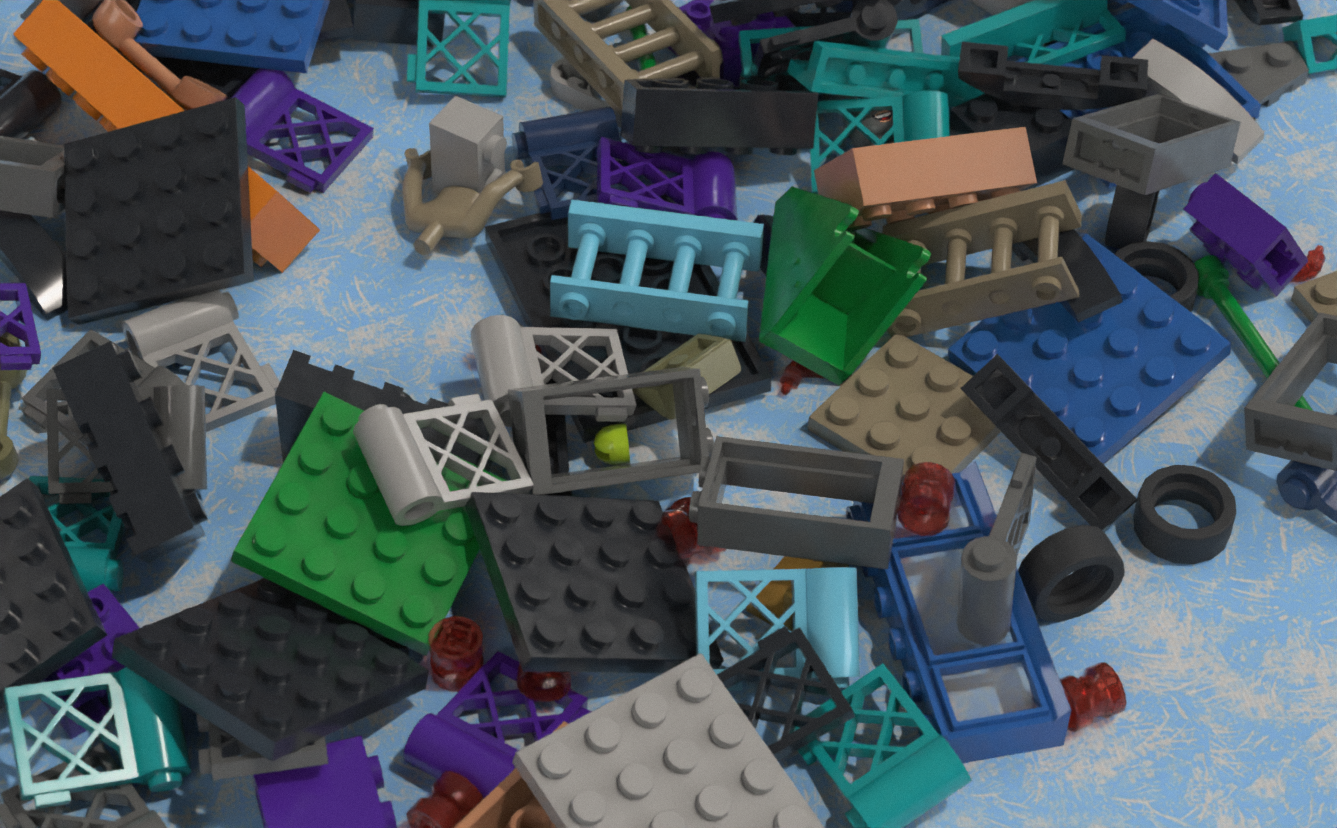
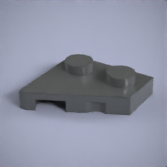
(1265, 69)

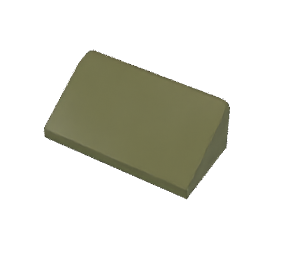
(709, 353)

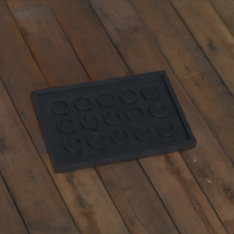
(537, 248)

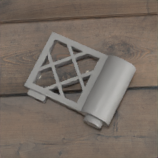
(192, 328)
(509, 360)
(407, 462)

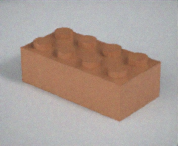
(927, 174)

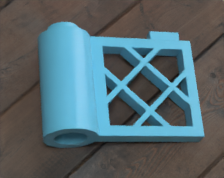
(821, 606)

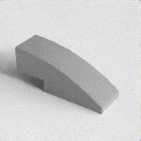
(1184, 81)

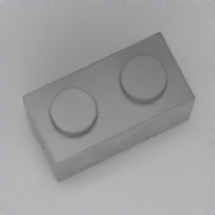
(466, 146)

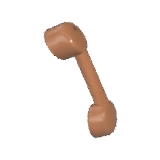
(118, 26)

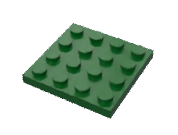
(337, 544)

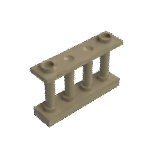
(606, 66)
(986, 226)

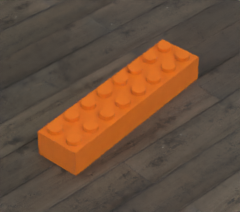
(126, 97)

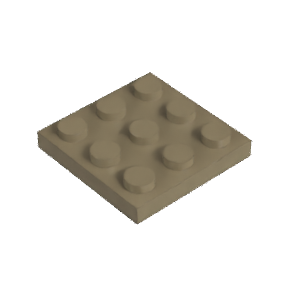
(906, 408)

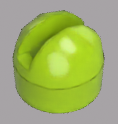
(612, 445)

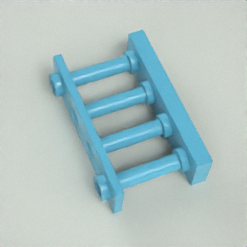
(659, 236)

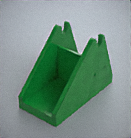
(832, 287)

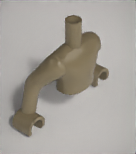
(456, 209)

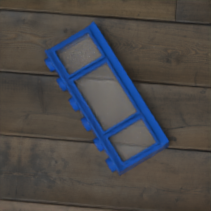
(974, 695)

